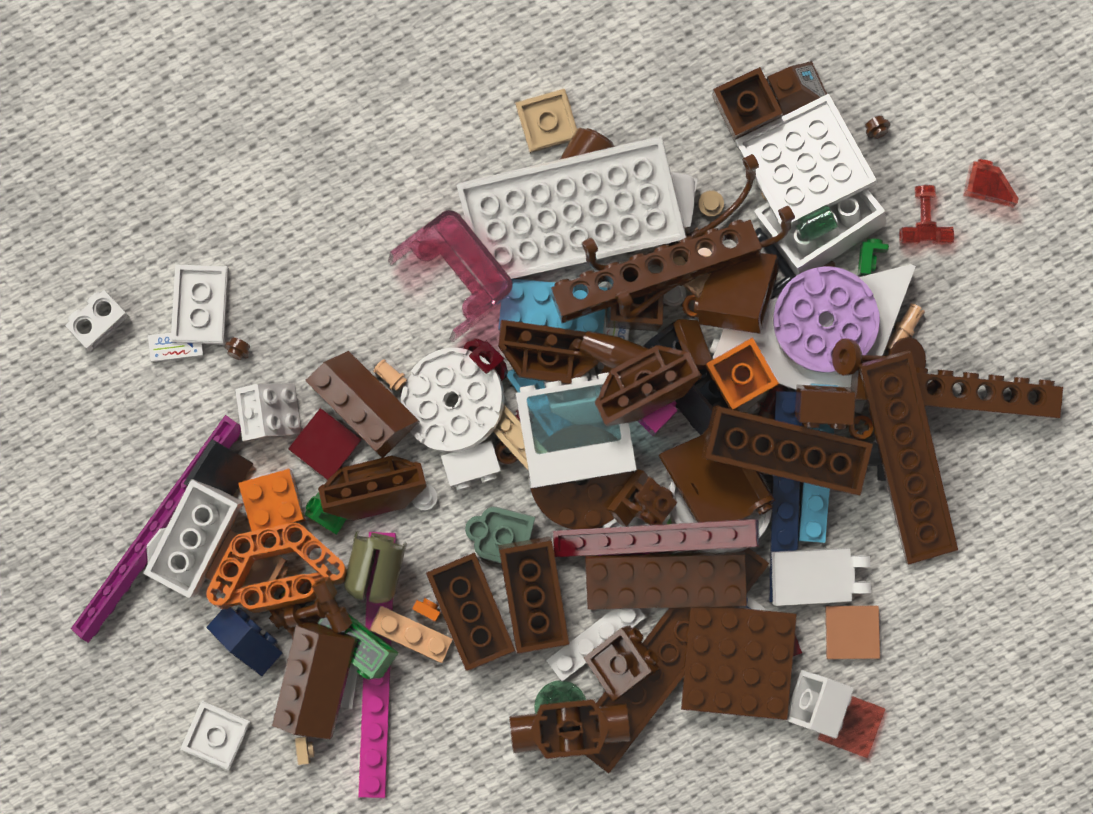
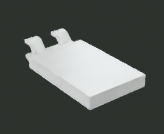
(816, 576)

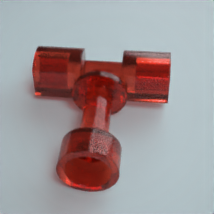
(926, 229)

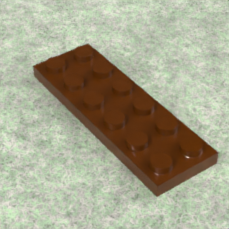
(666, 580)

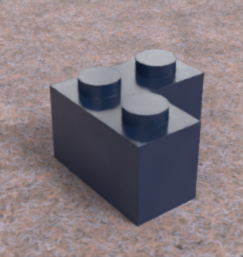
(245, 639)

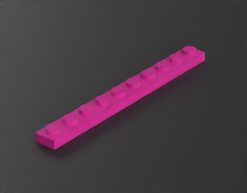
(374, 712)

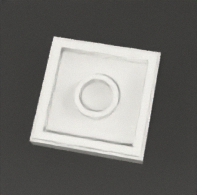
(215, 735)

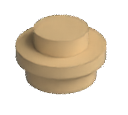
(711, 203)

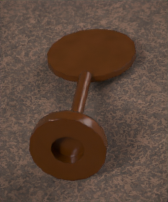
(848, 354)

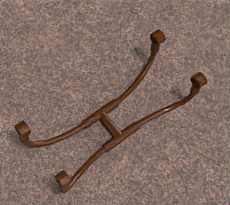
(623, 298)

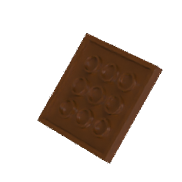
(739, 661)

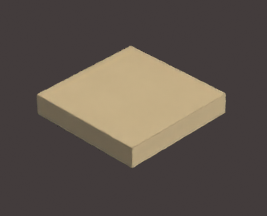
(546, 120)

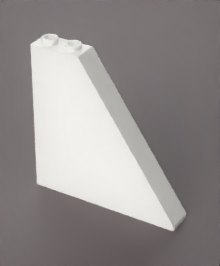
(888, 290)

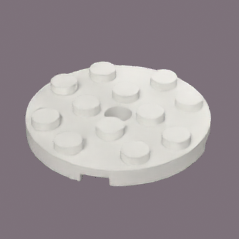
(477, 407)

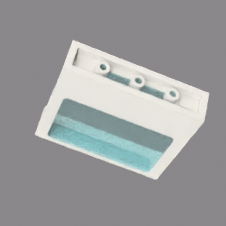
(567, 434)

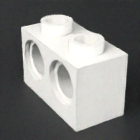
(101, 325)

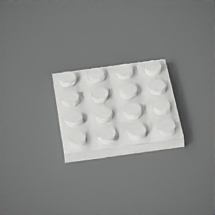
(807, 159)

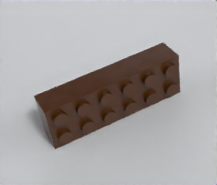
(786, 450)

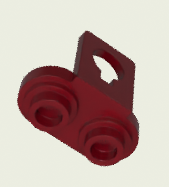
(488, 352)

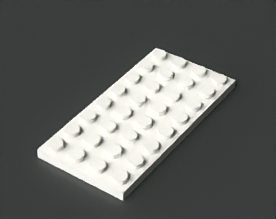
(544, 211)

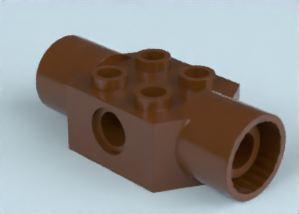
(569, 728)

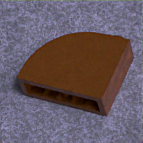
(738, 295)

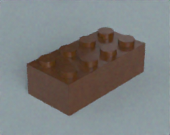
(533, 594)
(470, 611)

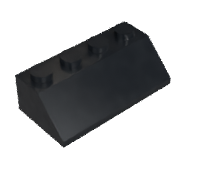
(702, 396)

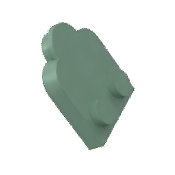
(496, 528)

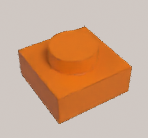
(427, 609)

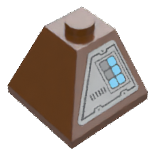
(796, 86)

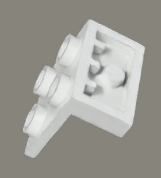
(268, 410)

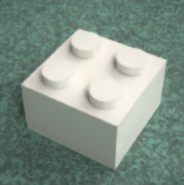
(819, 703)

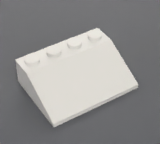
(856, 220)

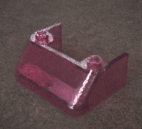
(469, 259)

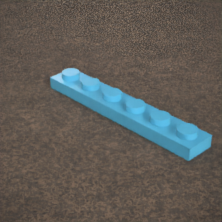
(814, 503)

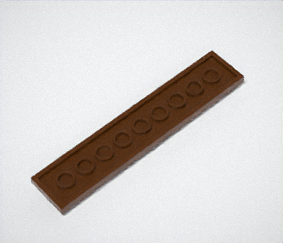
(669, 643)

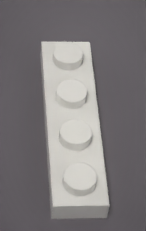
(572, 656)

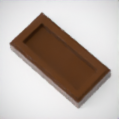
(693, 341)

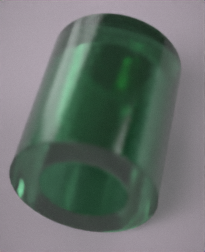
(816, 223)

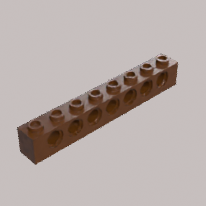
(740, 232)
(1046, 405)

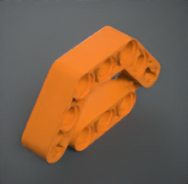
(236, 595)

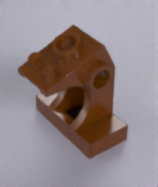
(650, 504)

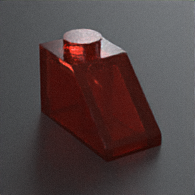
(989, 184)

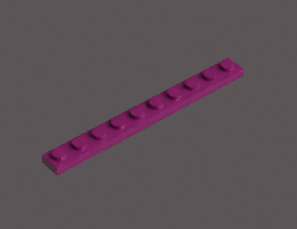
(136, 558)

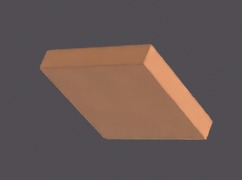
(852, 632)

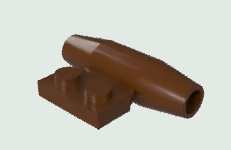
(609, 349)

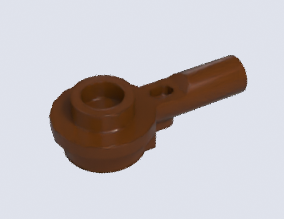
(278, 620)

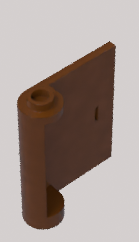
(714, 488)

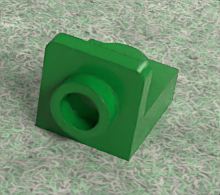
(867, 260)
(329, 521)

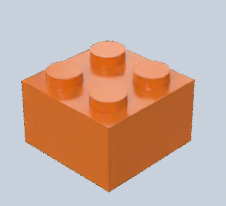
(741, 374)
(272, 500)

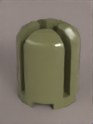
(362, 562)

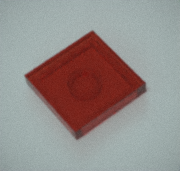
(858, 728)

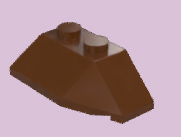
(544, 352)
(646, 384)
(372, 488)

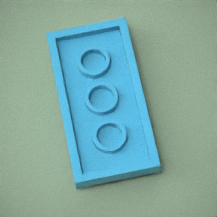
(533, 304)

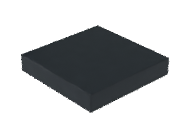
(220, 468)

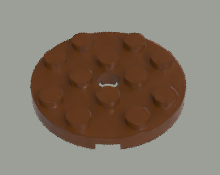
(580, 505)

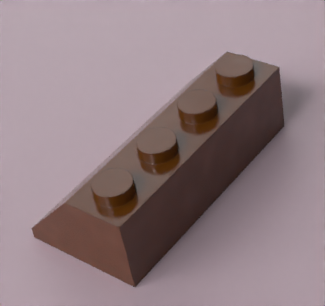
(362, 402)
(314, 681)

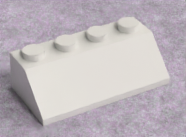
(193, 538)

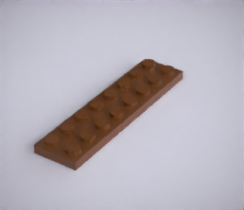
(908, 457)

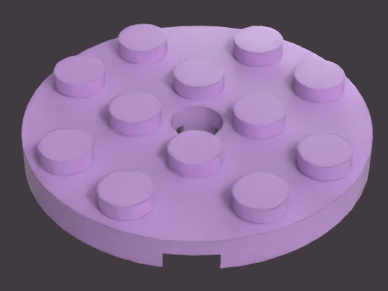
(817, 292)

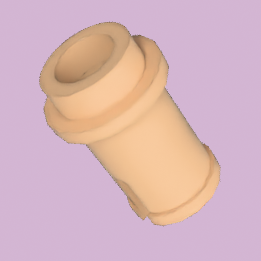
(390, 375)

